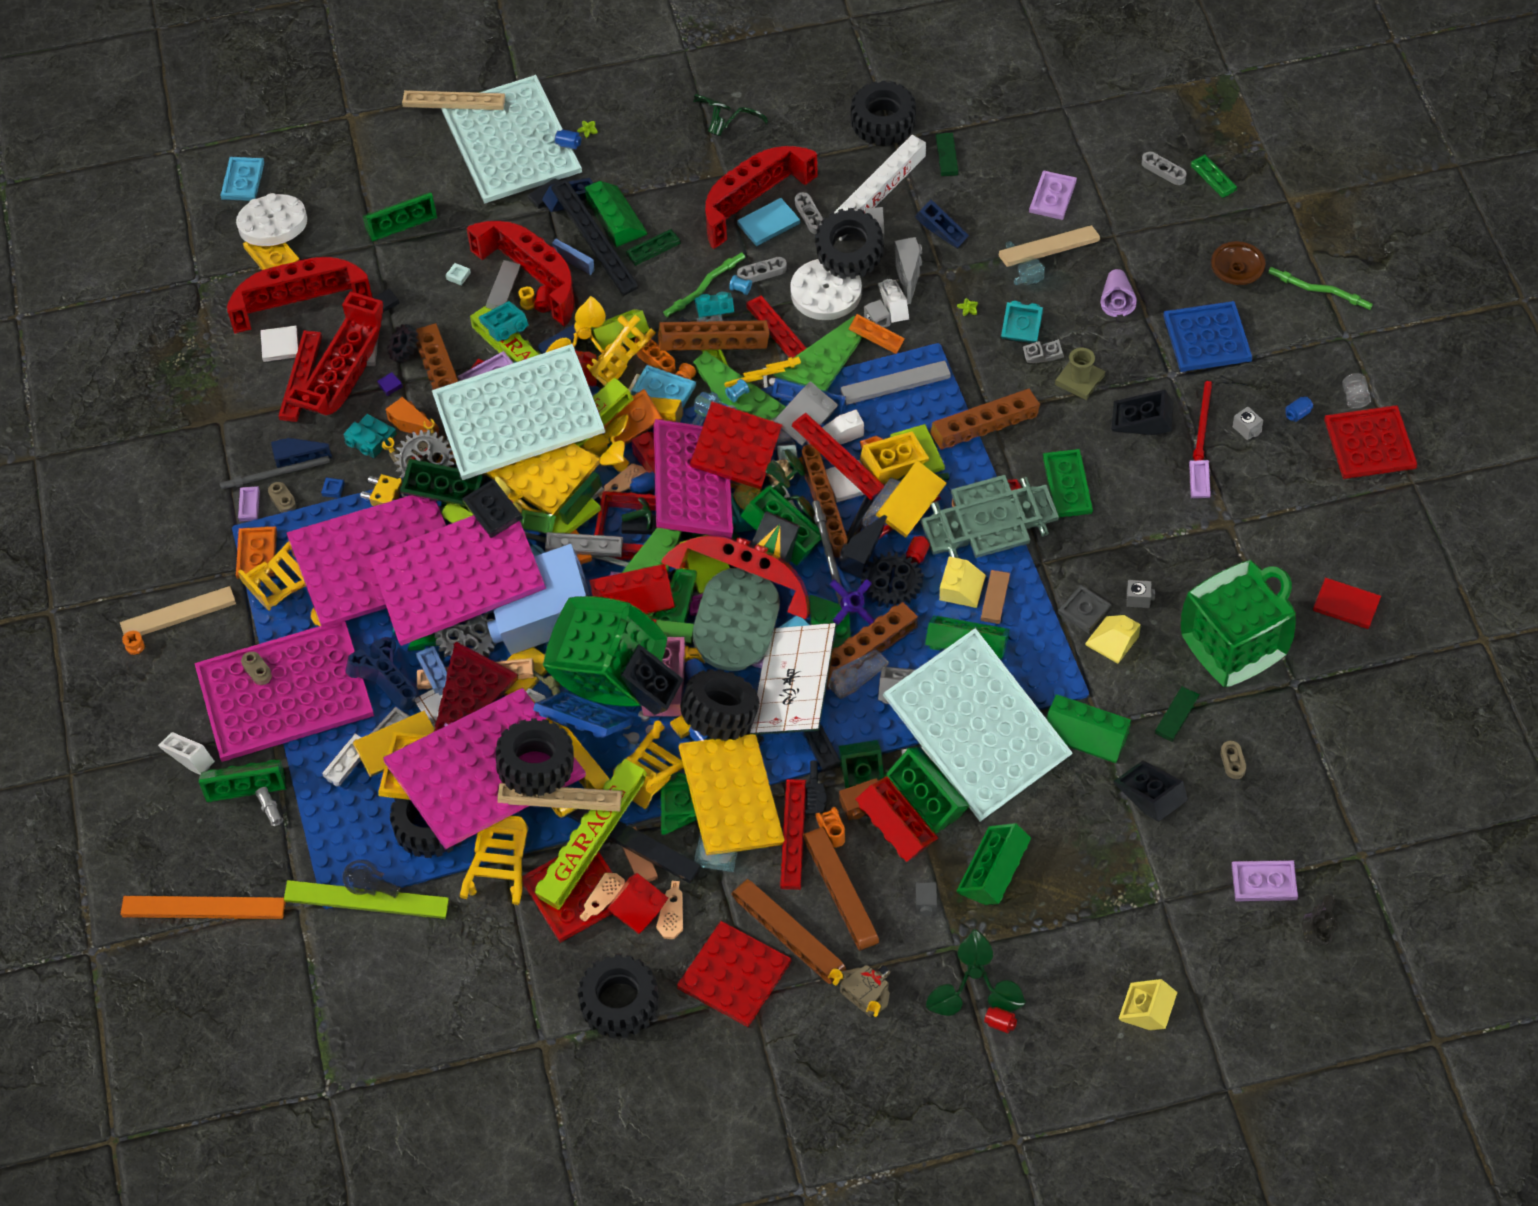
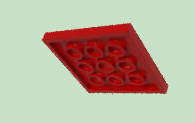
(1370, 442)
(735, 445)
(567, 919)
(734, 973)

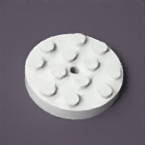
(271, 220)
(822, 294)

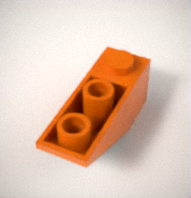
(408, 418)

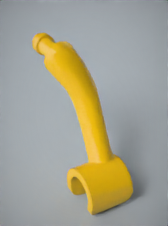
(515, 497)

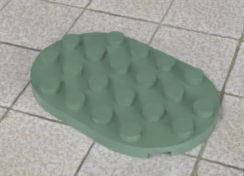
(735, 619)

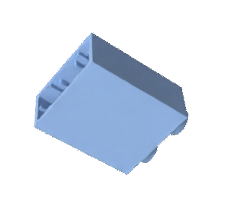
(532, 618)

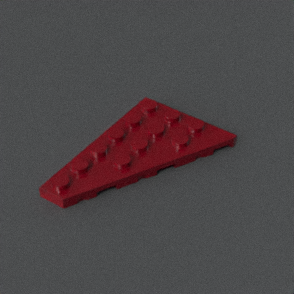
(471, 685)

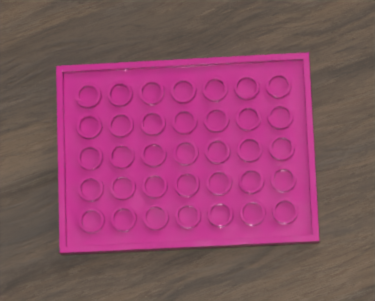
(337, 553)
(454, 576)
(303, 697)
(455, 773)

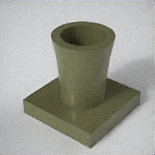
(1080, 374)

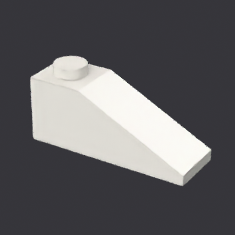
(845, 427)
(187, 752)

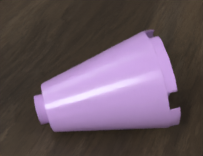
(1118, 295)

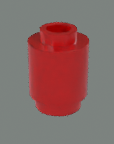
(542, 299)
(917, 549)
(1000, 1019)

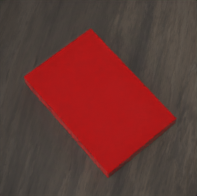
(1346, 603)

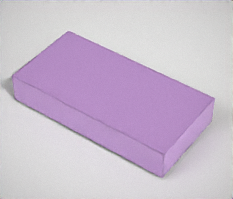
(1199, 479)
(248, 504)

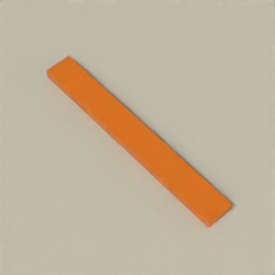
(203, 907)

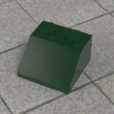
(861, 762)

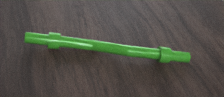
(1287, 277)
(681, 304)

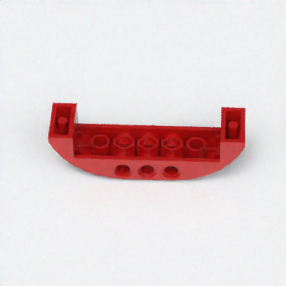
(753, 179)
(534, 257)
(292, 284)
(343, 359)
(778, 571)

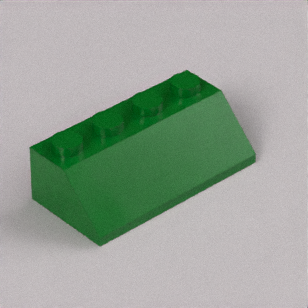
(614, 213)
(400, 216)
(775, 503)
(945, 631)
(1089, 728)
(242, 780)
(927, 789)
(994, 864)

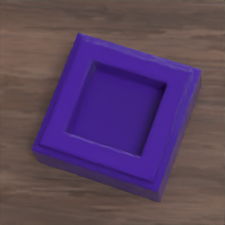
(389, 384)

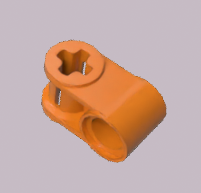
(832, 824)

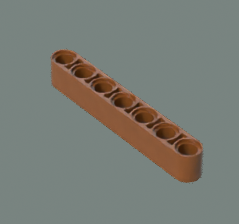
(812, 461)
(841, 888)
(787, 930)

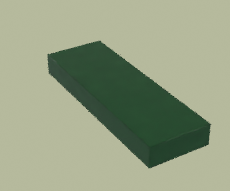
(946, 154)
(653, 247)
(580, 498)
(1177, 714)

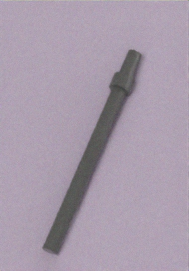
(239, 481)
(820, 520)

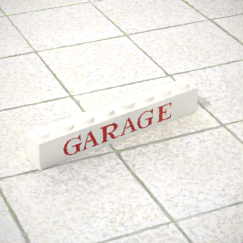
(887, 176)

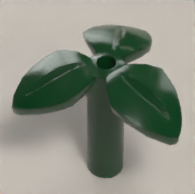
(645, 511)

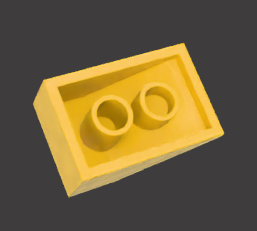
(892, 456)

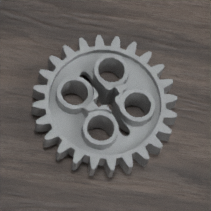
(435, 446)
(472, 638)

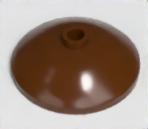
(1238, 263)

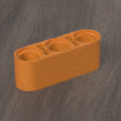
(654, 357)

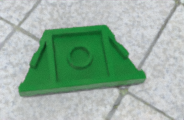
(824, 612)
(676, 804)

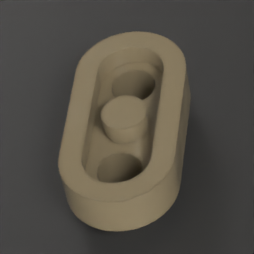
(280, 496)
(256, 666)
(1233, 761)

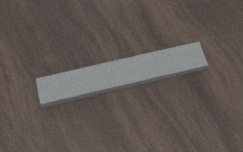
(895, 382)

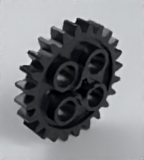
(909, 582)

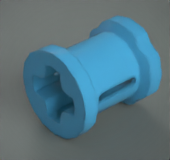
(740, 285)
(737, 390)

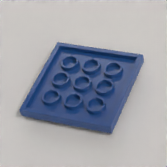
(1207, 336)
(583, 714)

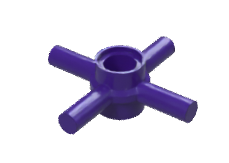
(846, 604)

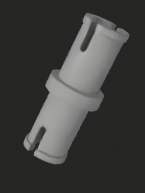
(269, 806)

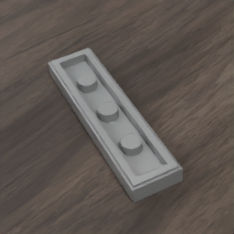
(503, 284)
(586, 544)

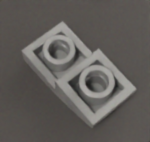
(1042, 353)

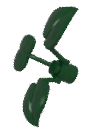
(717, 123)
(777, 471)
(975, 953)

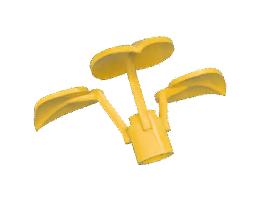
(587, 315)
(614, 455)

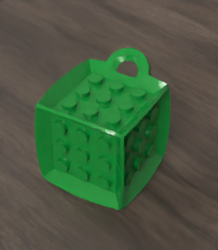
(1239, 621)
(595, 644)

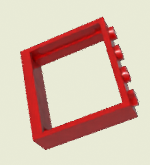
(622, 500)

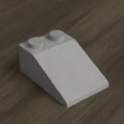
(908, 264)
(812, 402)

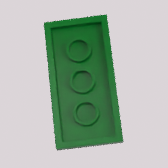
(1067, 482)

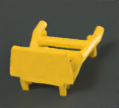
(617, 369)
(253, 578)
(653, 781)
(511, 826)

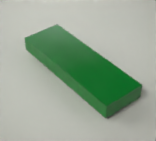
(1213, 176)

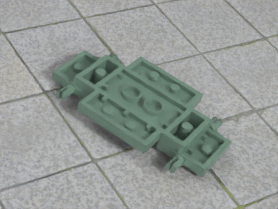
(989, 517)

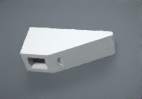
(894, 300)

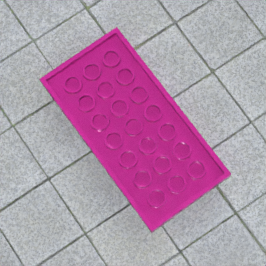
(685, 495)

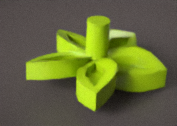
(588, 128)
(968, 307)

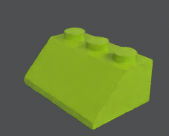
(611, 328)

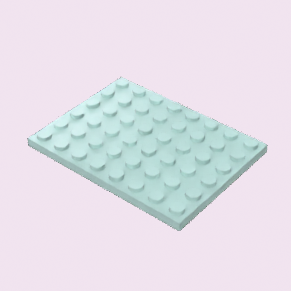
(512, 146)
(518, 411)
(977, 724)

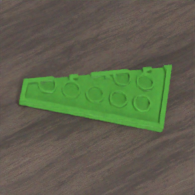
(824, 358)
(754, 402)
(654, 550)

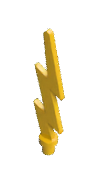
(770, 369)

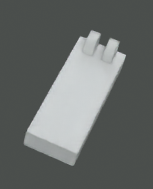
(343, 763)

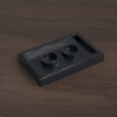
(492, 508)

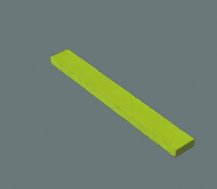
(342, 898)

